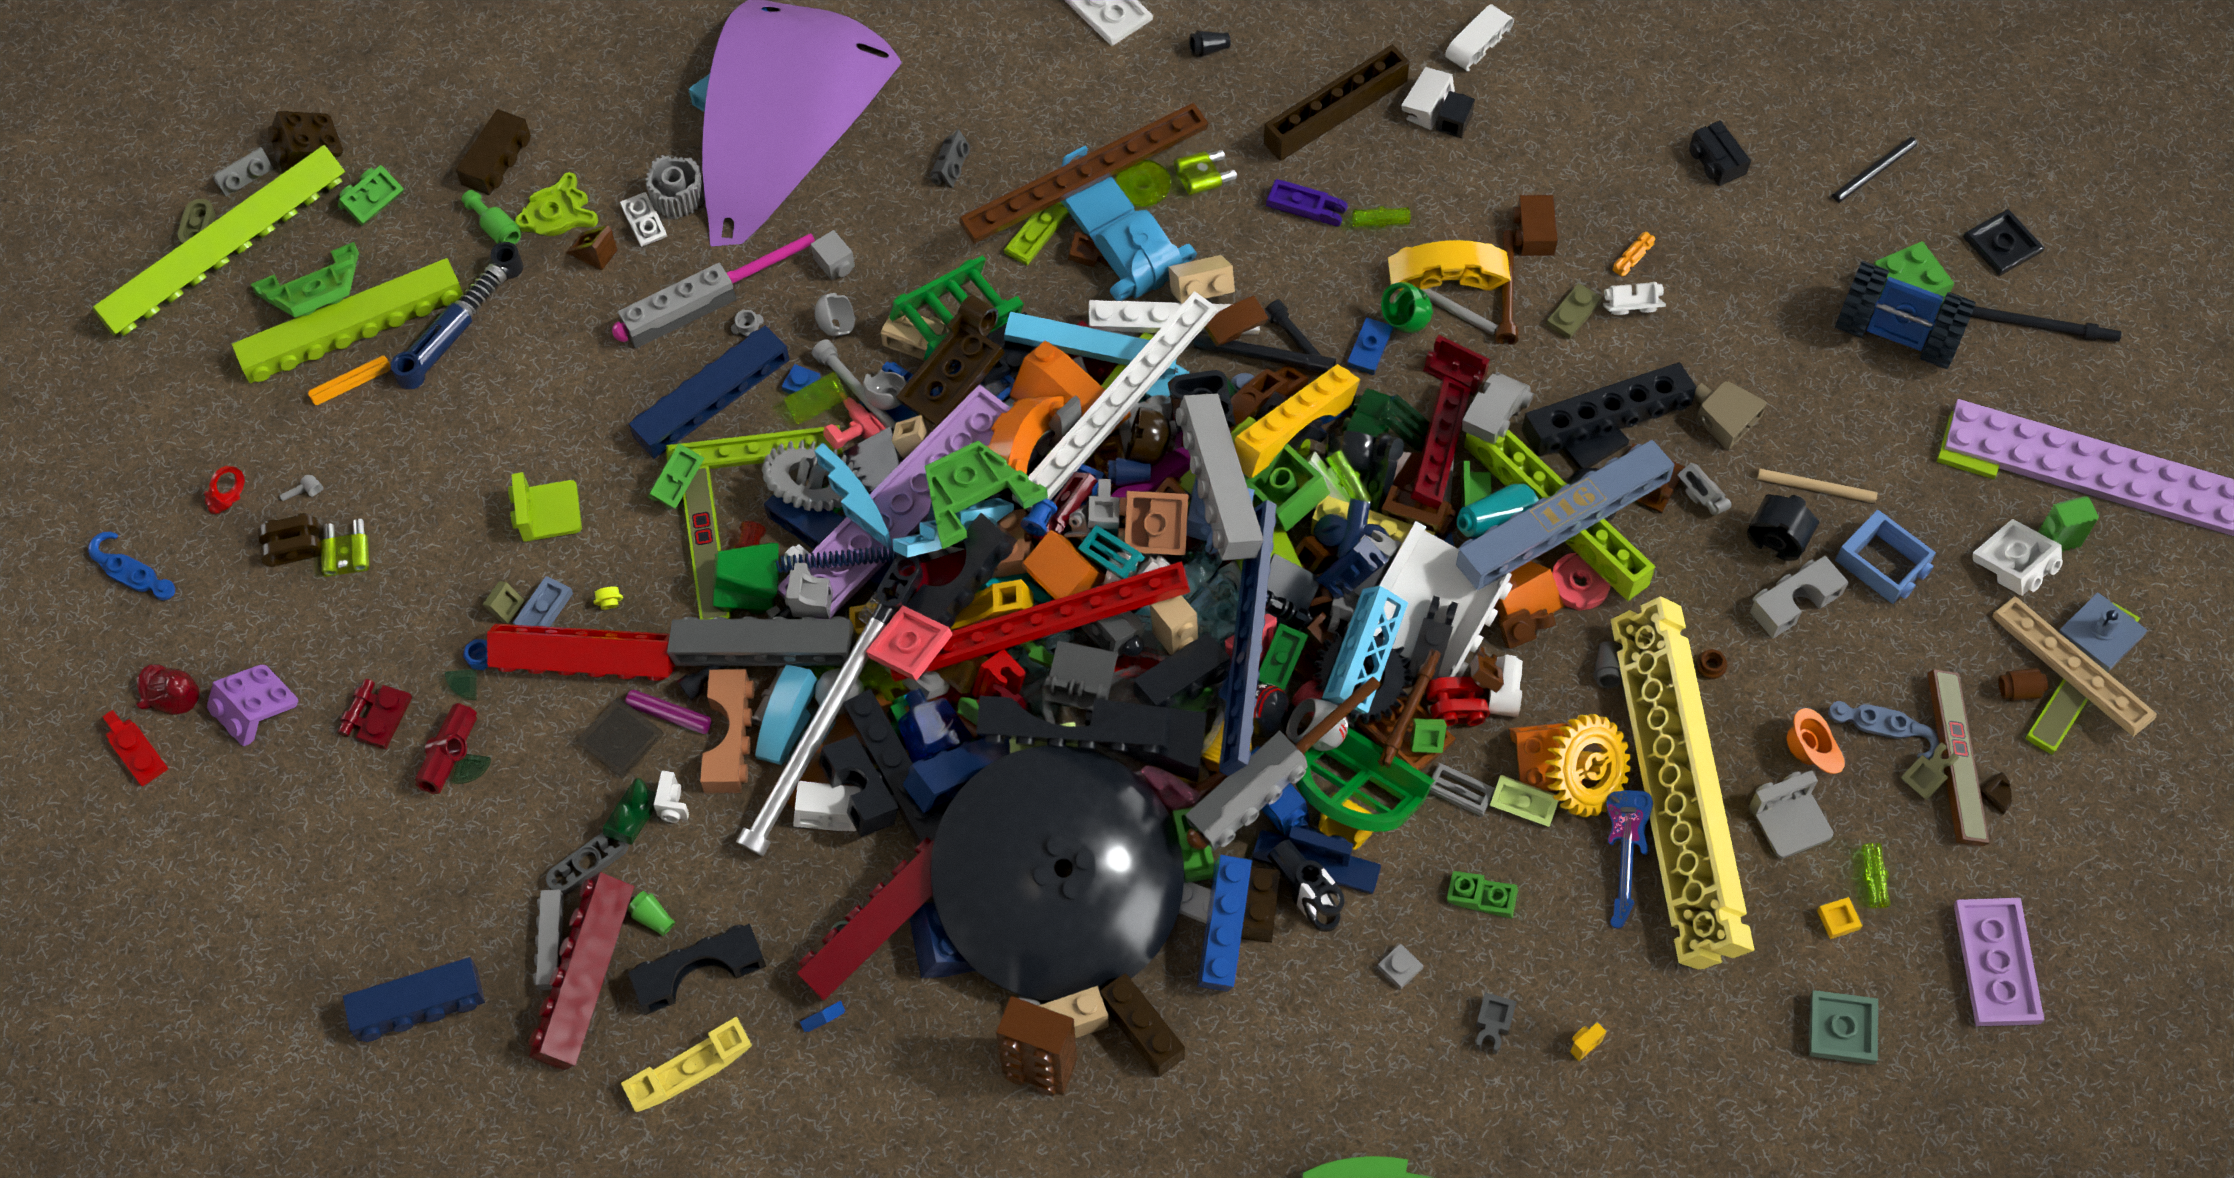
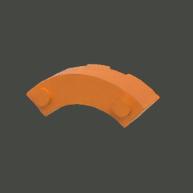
(1022, 427)

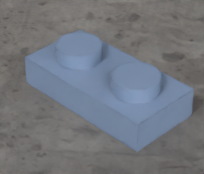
(544, 604)

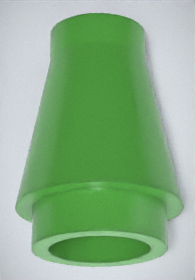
(650, 913)

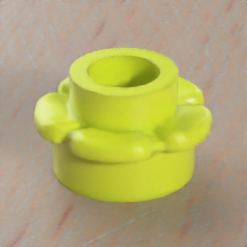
(607, 598)

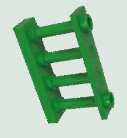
(950, 282)

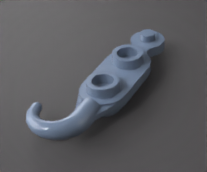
(1883, 723)

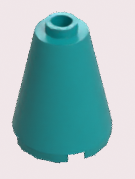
(1495, 509)

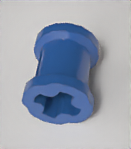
(1038, 517)

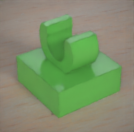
(1428, 735)

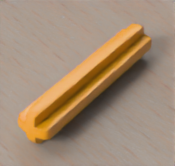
(349, 380)

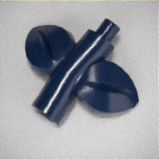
(1338, 532)

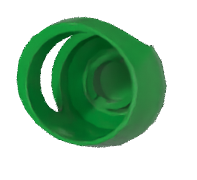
(1408, 304)

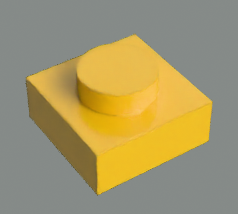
(1839, 918)
(1586, 1040)

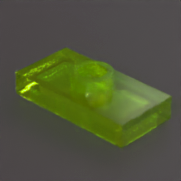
(816, 398)

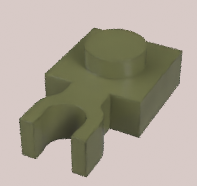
(1927, 775)

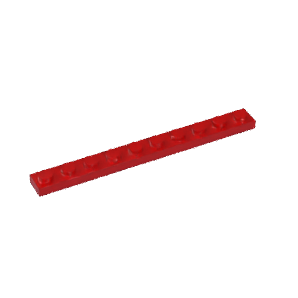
(1060, 615)

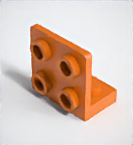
(1532, 752)

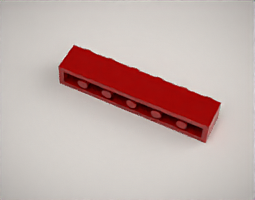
(579, 650)

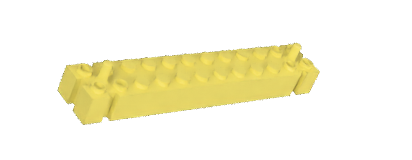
(1683, 782)

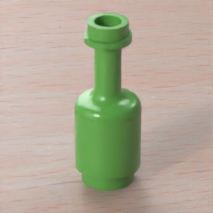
(493, 220)

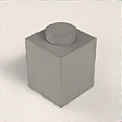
(833, 255)

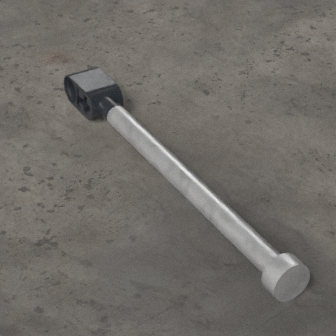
(756, 837)

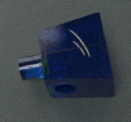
(931, 727)

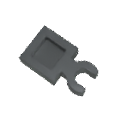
(1496, 1018)

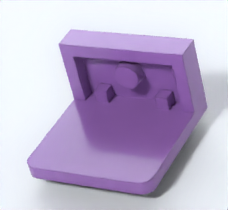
(247, 699)

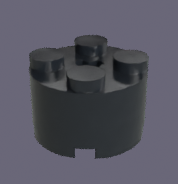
(1783, 526)

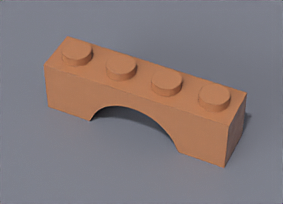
(724, 765)

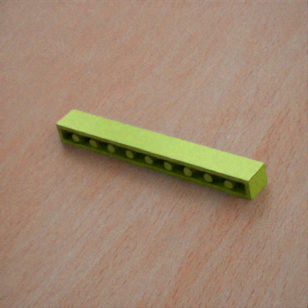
(217, 241)

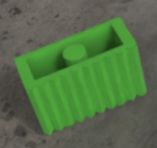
(2070, 522)

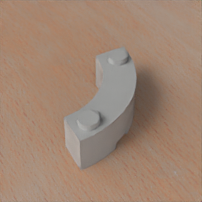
(1491, 411)

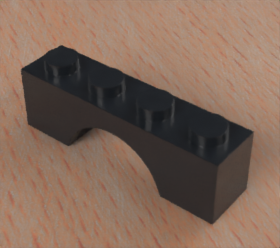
(985, 548)
(659, 980)

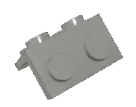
(1790, 814)

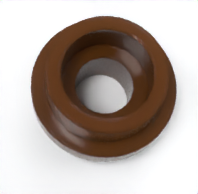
(1711, 656)

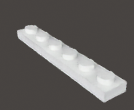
(1137, 316)

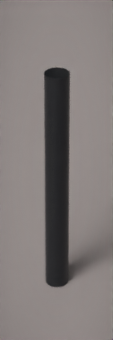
(1875, 169)

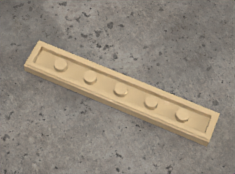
(2074, 666)

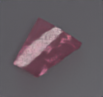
(1170, 789)

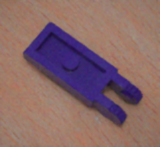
(1306, 202)

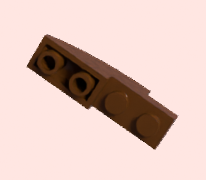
(1258, 390)

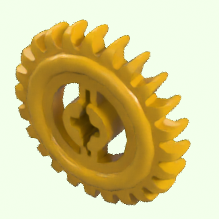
(1574, 764)

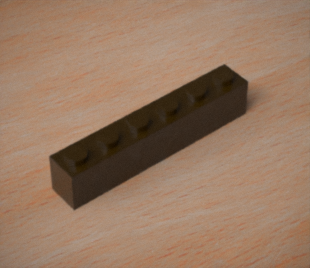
(1336, 102)

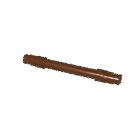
(1395, 740)

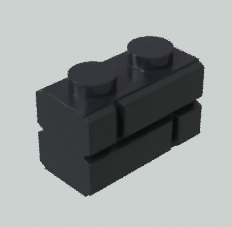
(1719, 153)

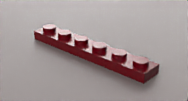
(1440, 443)

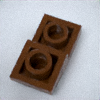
(1236, 319)

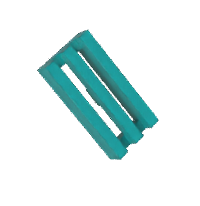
(1128, 565)

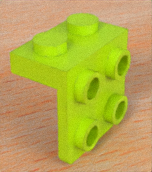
(544, 509)

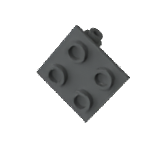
(1080, 675)

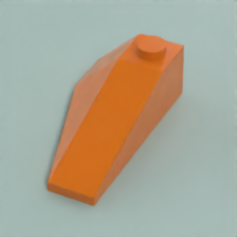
(1053, 373)

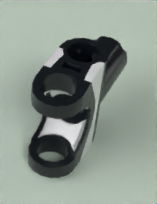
(1309, 883)

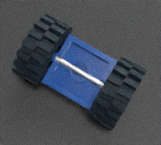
(1905, 314)

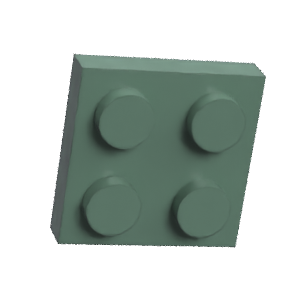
(1843, 1027)

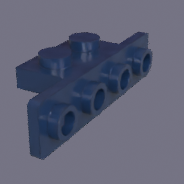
(1329, 851)

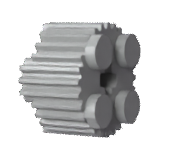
(675, 186)

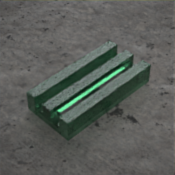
(1410, 419)

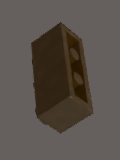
(493, 152)
(1142, 1025)

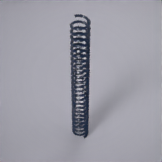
(843, 560)

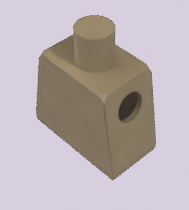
(1728, 412)

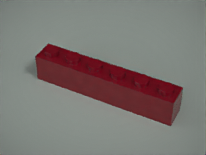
(871, 925)
(581, 971)

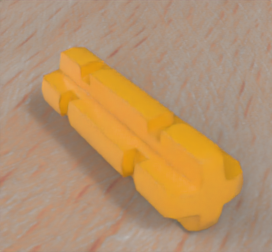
(1633, 254)

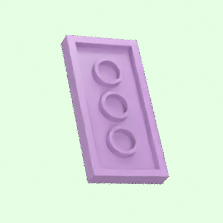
(1998, 962)

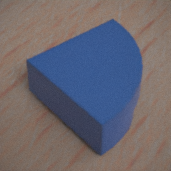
(822, 1017)

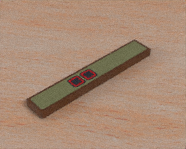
(1962, 776)

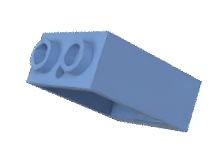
(1899, 539)

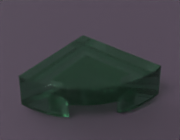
(463, 683)
(470, 768)

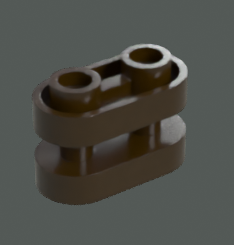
(289, 540)

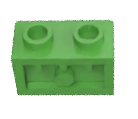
(370, 195)

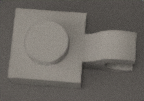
(1102, 508)

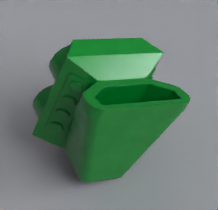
(746, 578)

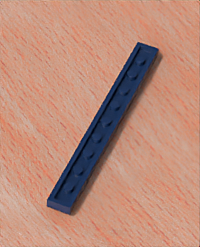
(1247, 648)

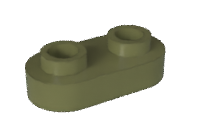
(191, 223)

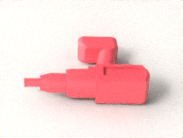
(862, 424)

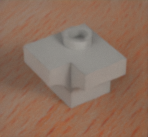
(808, 594)

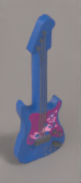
(1628, 815)

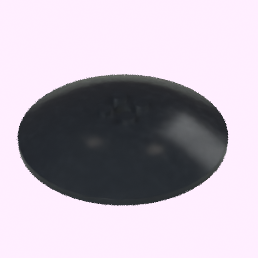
(1000, 884)

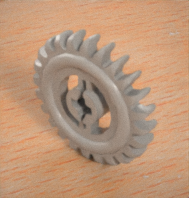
(776, 475)

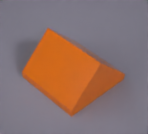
(1061, 567)
(1531, 589)

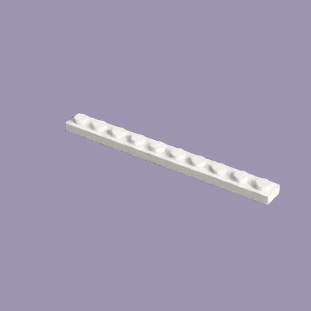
(1122, 395)

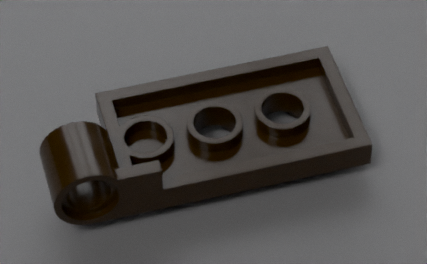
(962, 346)

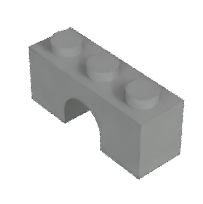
(1816, 581)

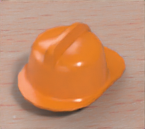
(1813, 742)

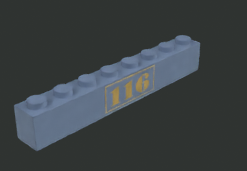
(1564, 514)

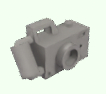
(1703, 489)

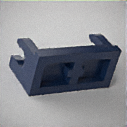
(1353, 567)

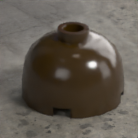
(1149, 437)

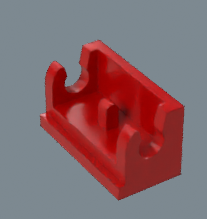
(999, 670)

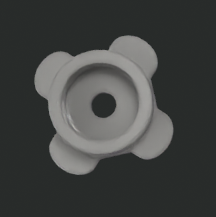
(744, 317)

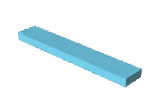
(1075, 339)

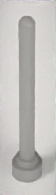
(827, 354)

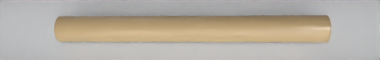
(1817, 486)

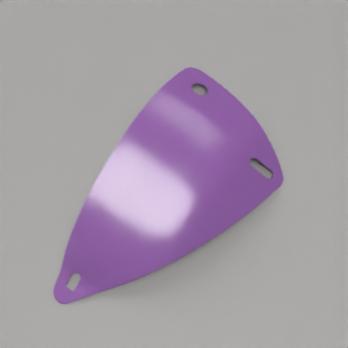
(778, 103)

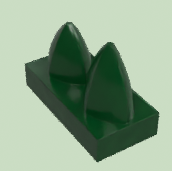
(630, 813)

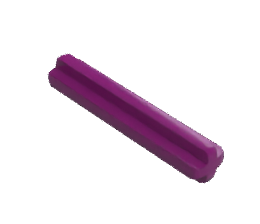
(668, 711)

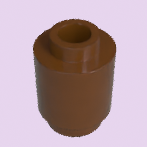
(2023, 684)

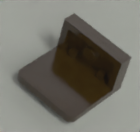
(301, 134)

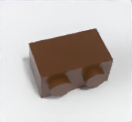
(1536, 225)

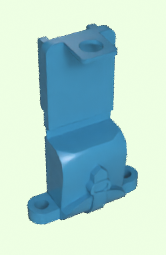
(1125, 237)

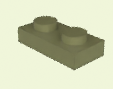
(1574, 311)

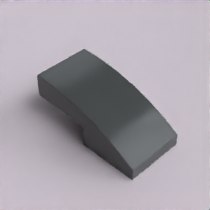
(1065, 419)

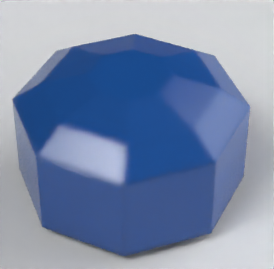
(476, 654)

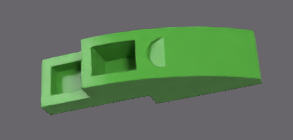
(1363, 1168)

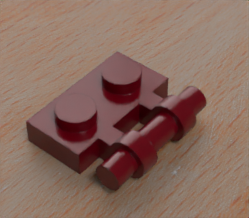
(382, 718)

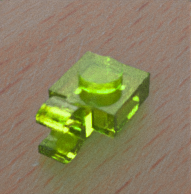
(875, 676)

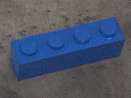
(1224, 923)

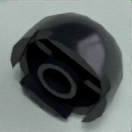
(1356, 448)

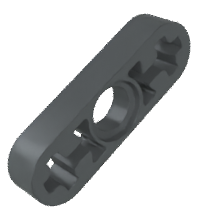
(589, 848)

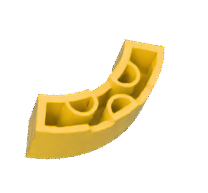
(1466, 261)

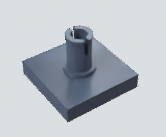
(2103, 632)

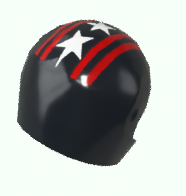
(1271, 711)

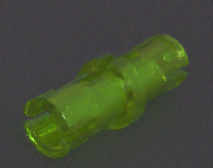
(1381, 216)
(1348, 477)
(1875, 875)

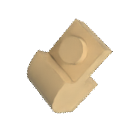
(910, 434)

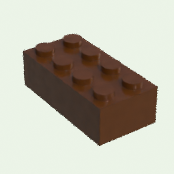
(1036, 1046)

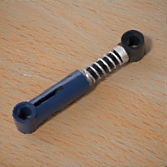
(455, 318)

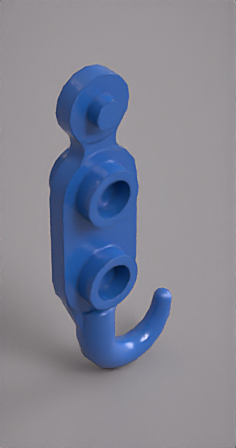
(128, 570)

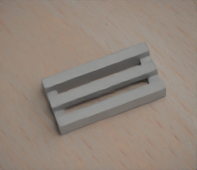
(1457, 800)

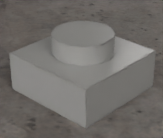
(1400, 966)

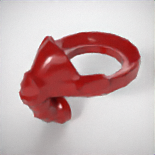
(219, 501)

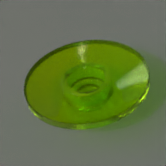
(1146, 174)

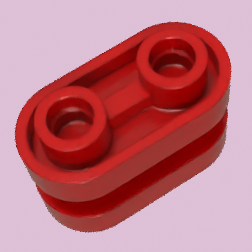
(1457, 701)

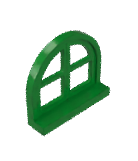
(1362, 757)

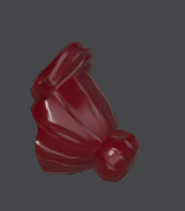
(166, 689)

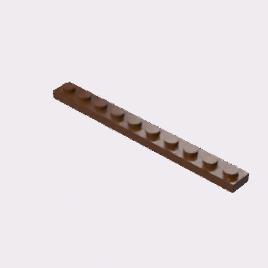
(1083, 173)

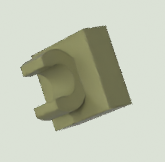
(503, 602)

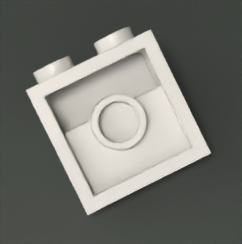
(2019, 557)

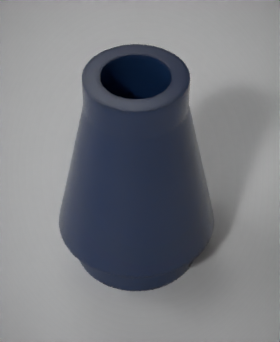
(1128, 472)

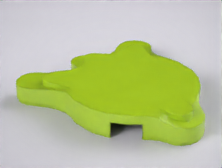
(557, 209)

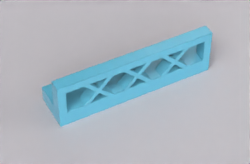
(1360, 639)

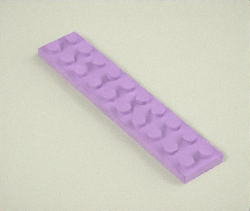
(2093, 466)
(903, 495)

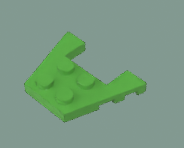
(315, 289)
(969, 478)

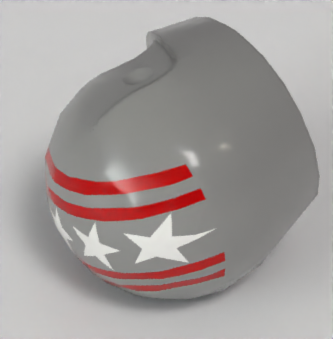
(1322, 709)

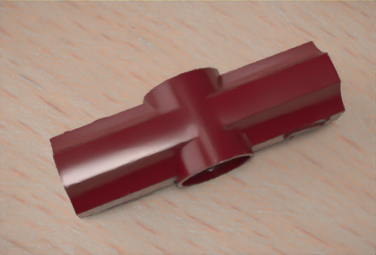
(446, 748)

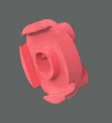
(1578, 596)

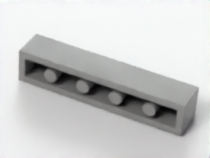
(550, 936)

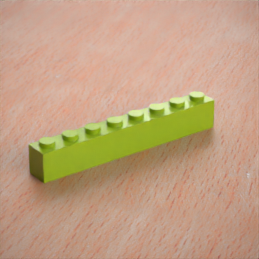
(347, 321)

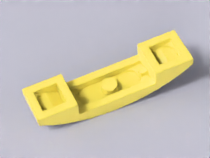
(689, 1068)

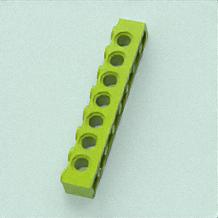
(1598, 545)

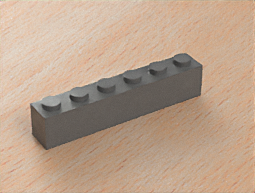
(761, 641)

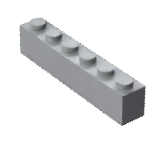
(1219, 477)

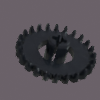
(1392, 677)

